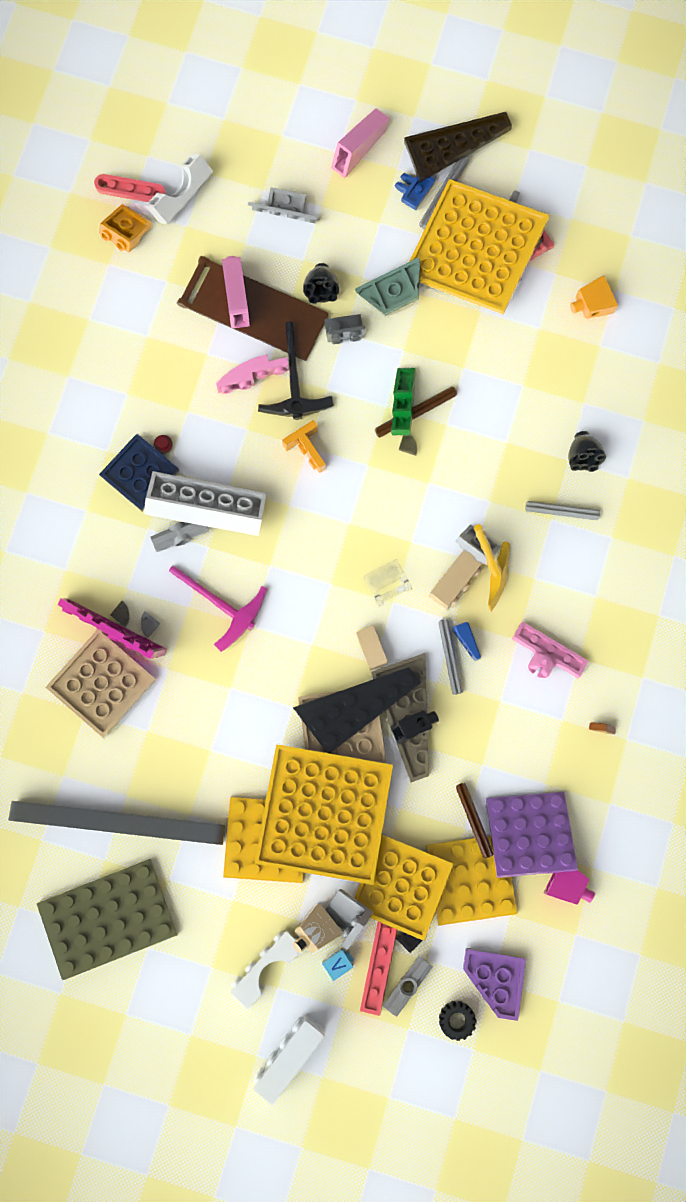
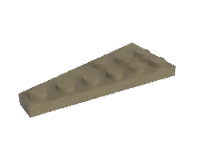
(414, 751)

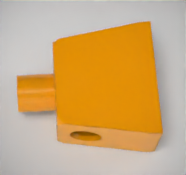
(595, 299)

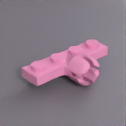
(548, 653)

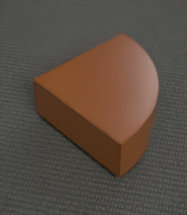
(602, 728)

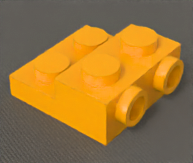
(124, 228)

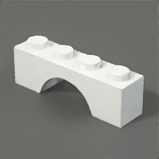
(194, 174)
(248, 988)

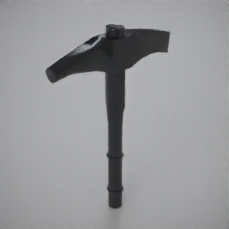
(296, 405)

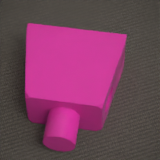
(569, 887)

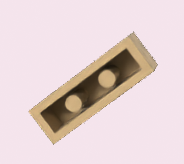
(456, 580)

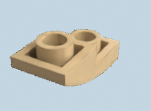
(372, 647)

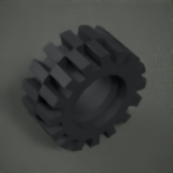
(448, 1011)

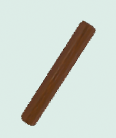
(474, 820)

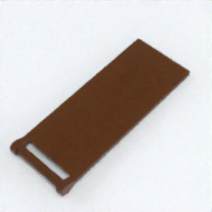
(266, 309)

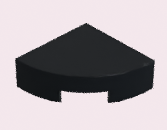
(408, 942)

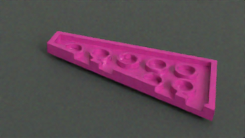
(115, 631)

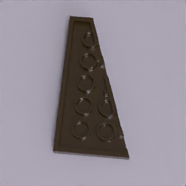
(444, 146)

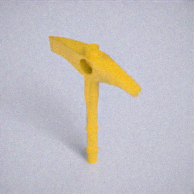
(498, 567)

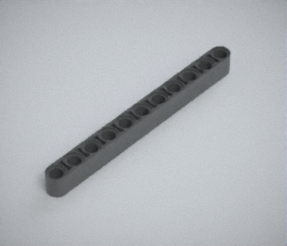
(116, 822)

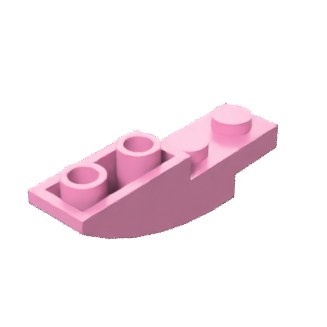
(243, 375)

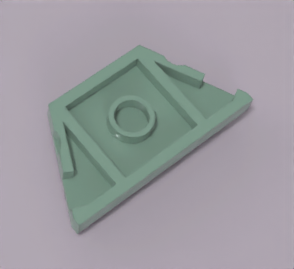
(393, 289)

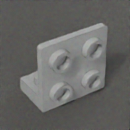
(348, 915)

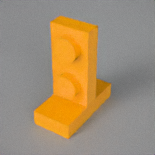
(301, 437)

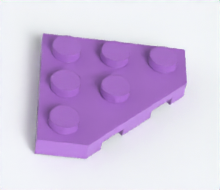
(497, 979)

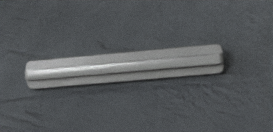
(562, 510)
(450, 657)

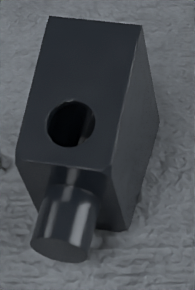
(408, 727)

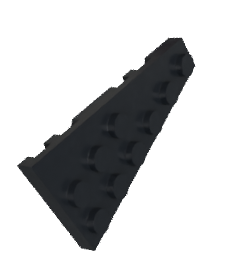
(346, 712)

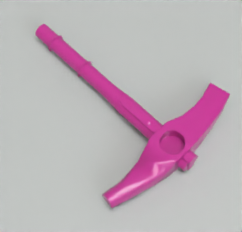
(241, 619)

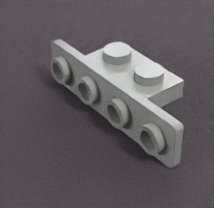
(285, 202)

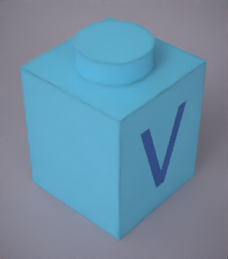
(338, 964)

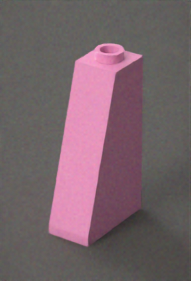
(358, 142)
(235, 292)

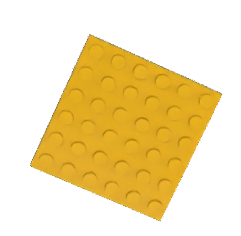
(478, 245)
(324, 814)

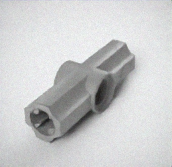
(177, 535)
(400, 997)

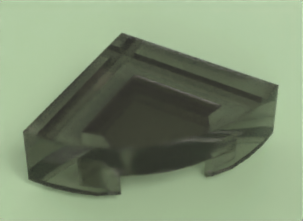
(408, 445)
(121, 614)

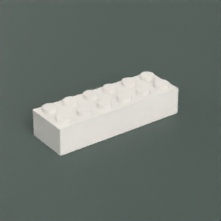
(205, 503)

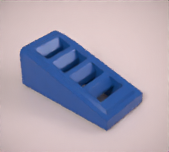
(467, 639)

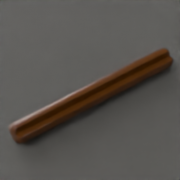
(420, 409)

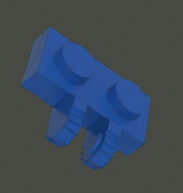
(416, 191)

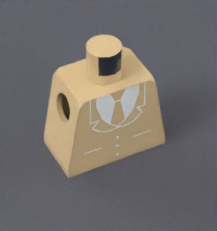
(315, 930)

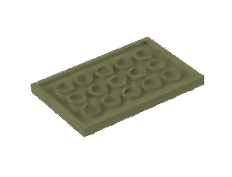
(106, 919)

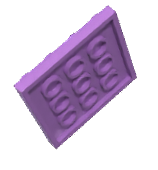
(531, 834)

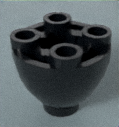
(321, 284)
(585, 453)

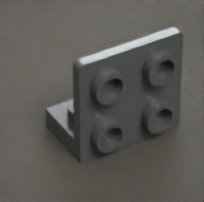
(344, 329)

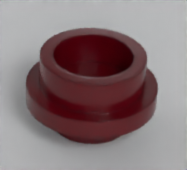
(163, 444)

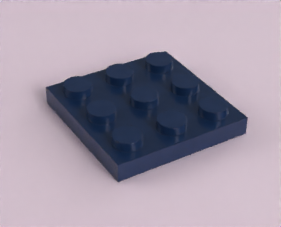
(132, 470)

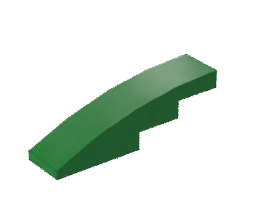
(403, 401)

